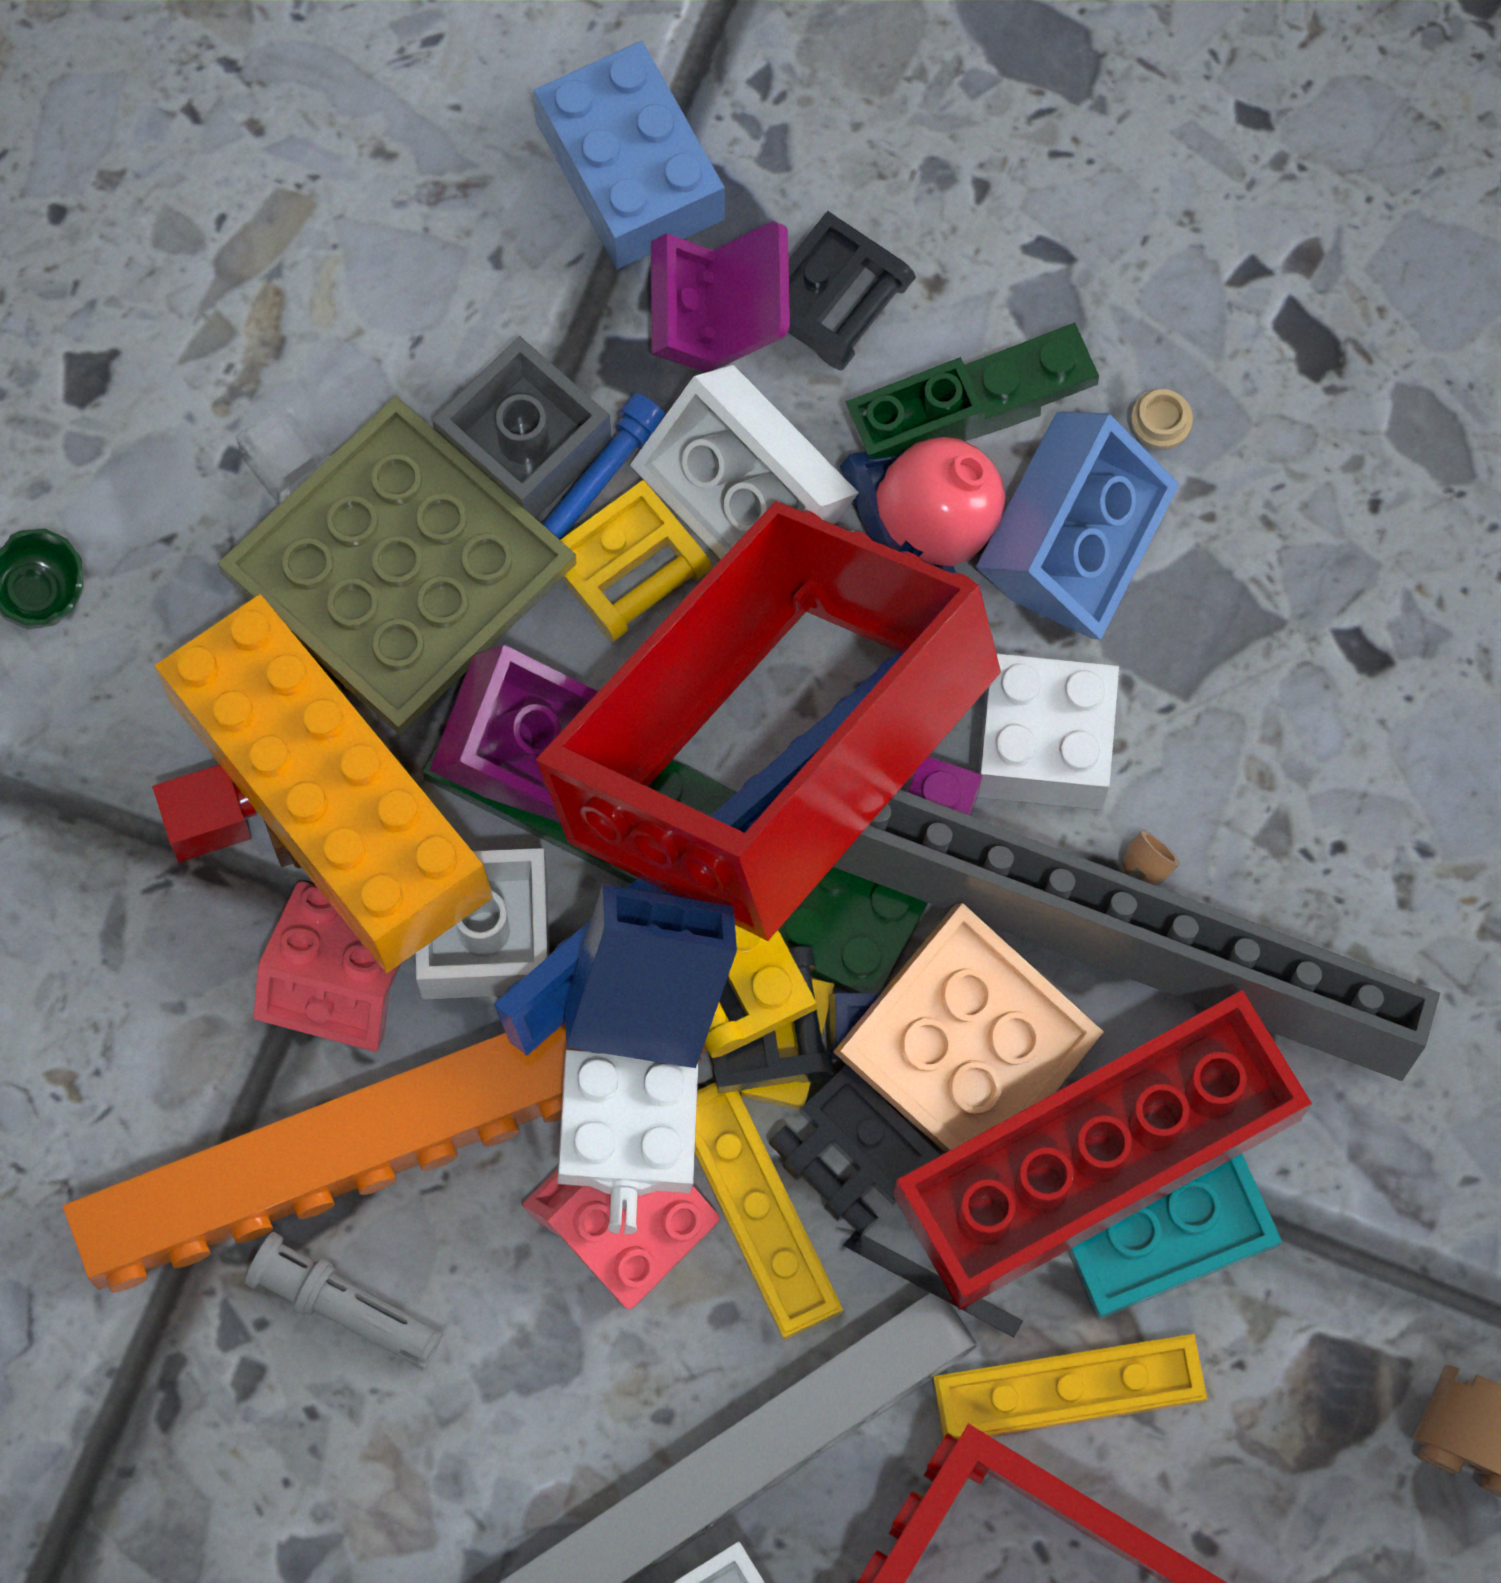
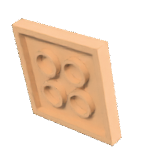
(967, 1034)

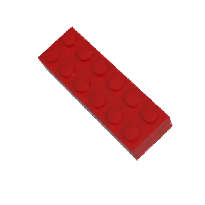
(1101, 1149)

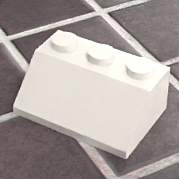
(732, 455)

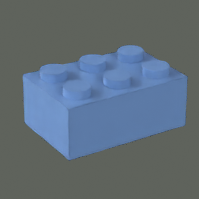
(629, 153)

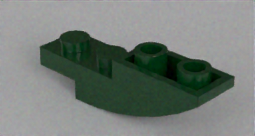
(973, 397)

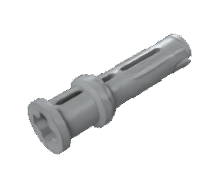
(317, 1289)

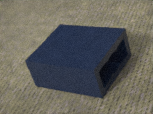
(650, 976)

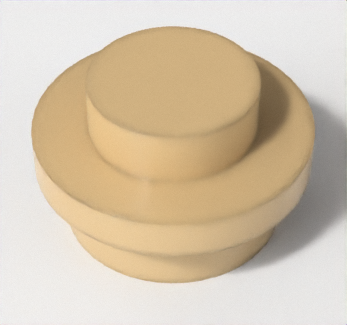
(1161, 419)

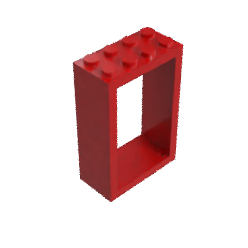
(703, 653)
(978, 1455)

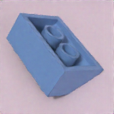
(1079, 522)

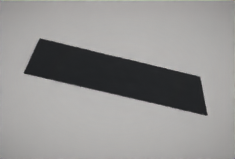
(930, 1282)

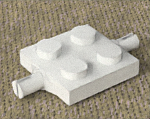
(627, 1129)

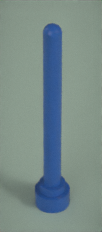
(637, 422)

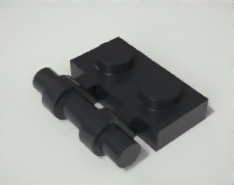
(866, 1134)

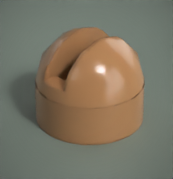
(1149, 857)

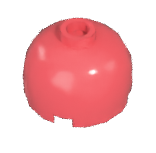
(942, 500)

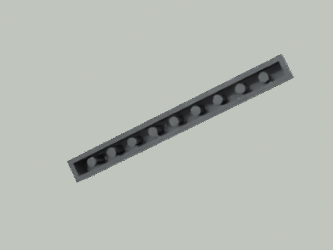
(1144, 932)

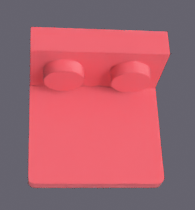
(321, 976)
(624, 1263)

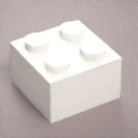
(1049, 732)
(497, 940)

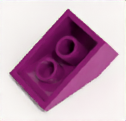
(503, 723)

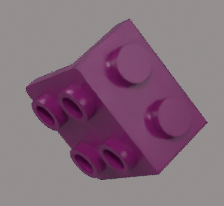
(721, 300)

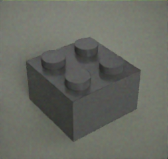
(526, 426)

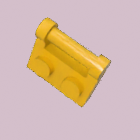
(619, 542)
(767, 990)

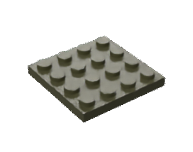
(398, 564)

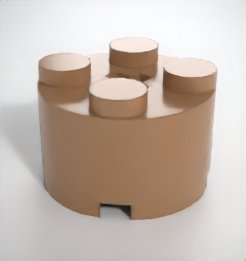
(1463, 1428)

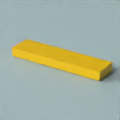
(761, 1215)
(1072, 1388)

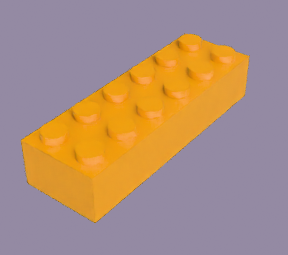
(324, 783)

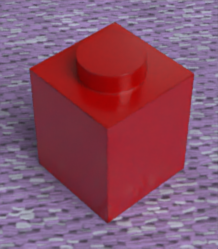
(203, 812)

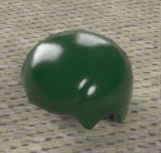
(39, 578)

